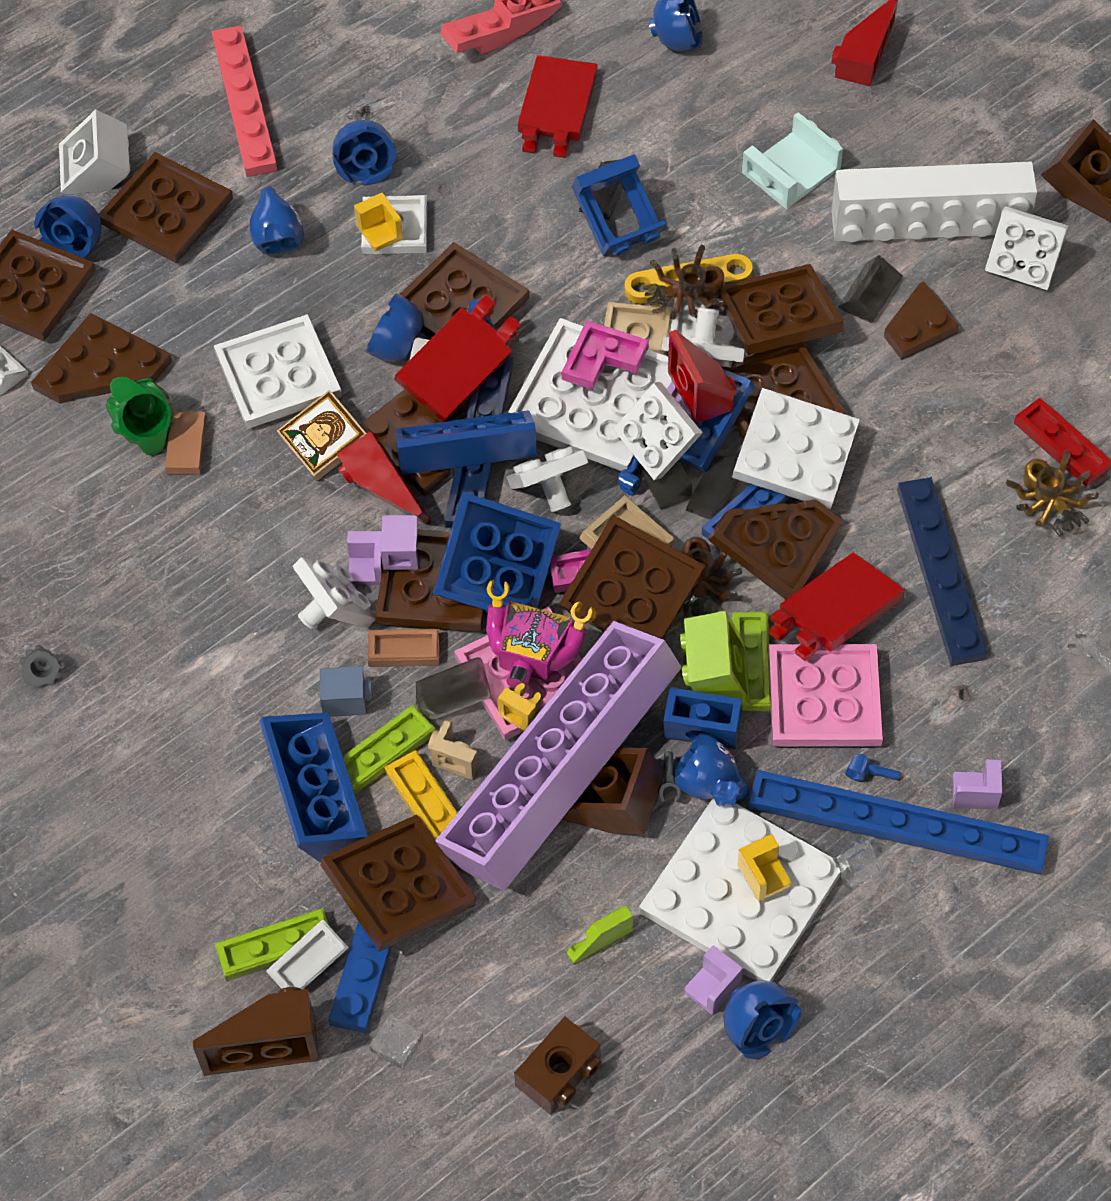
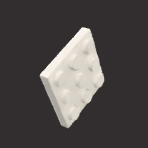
(276, 370)
(795, 448)

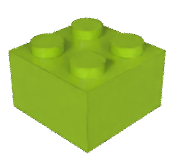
(715, 657)

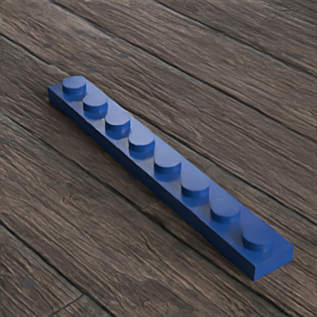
(899, 822)

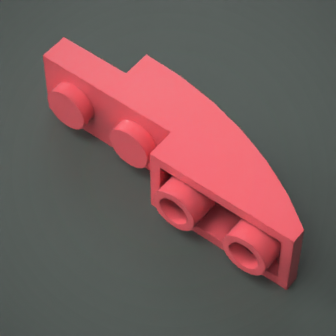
(499, 25)

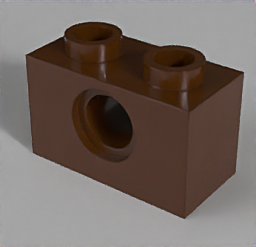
(563, 1044)

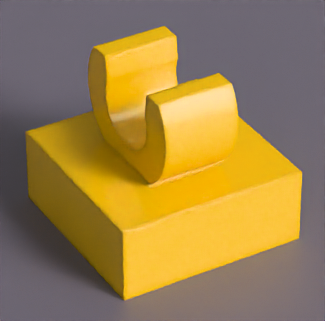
(516, 708)

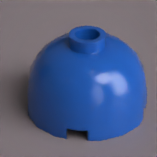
(676, 24)
(363, 152)
(69, 224)
(396, 330)
(760, 1015)

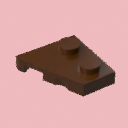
(919, 323)

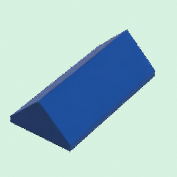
(466, 442)
(313, 782)

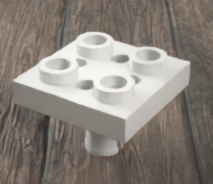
(1029, 236)
(704, 339)
(675, 430)
(548, 475)
(332, 595)

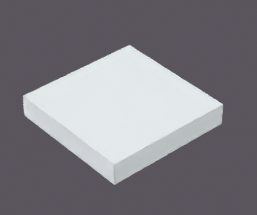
(414, 226)

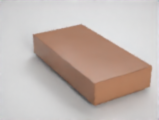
(186, 443)
(403, 647)

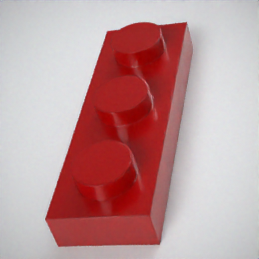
(1057, 436)

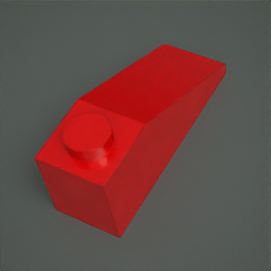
(864, 45)
(375, 472)

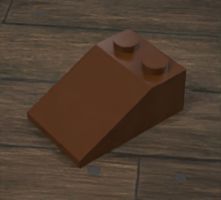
(1084, 170)
(620, 794)
(264, 1035)

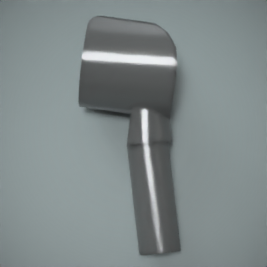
(669, 776)

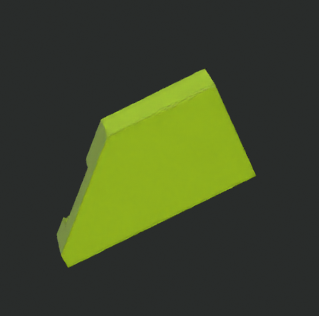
(602, 934)

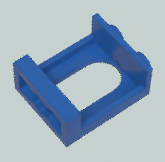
(625, 173)

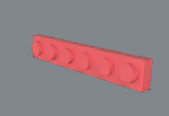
(244, 101)

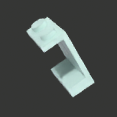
(794, 163)

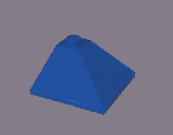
(496, 545)

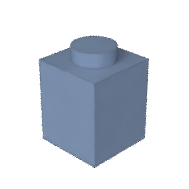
(344, 691)

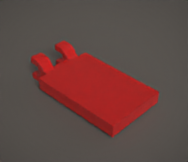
(556, 102)
(458, 359)
(835, 605)

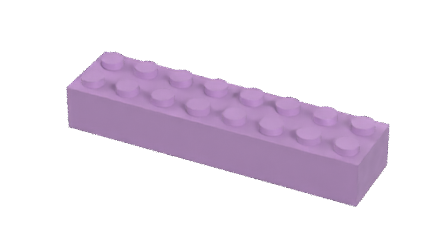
(558, 755)

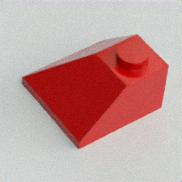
(699, 379)

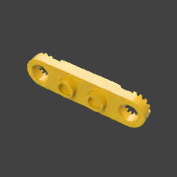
(650, 276)

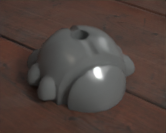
(40, 673)

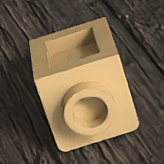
(450, 756)

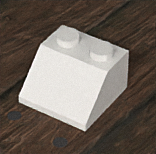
(94, 155)

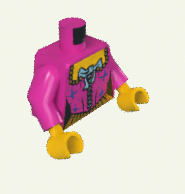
(533, 639)

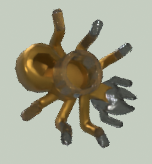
(1048, 488)

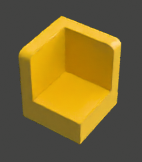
(378, 222)
(762, 868)

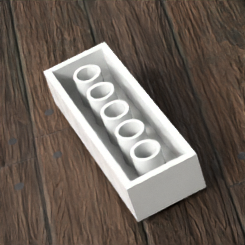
(928, 200)

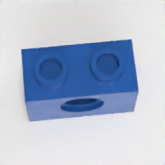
(698, 712)

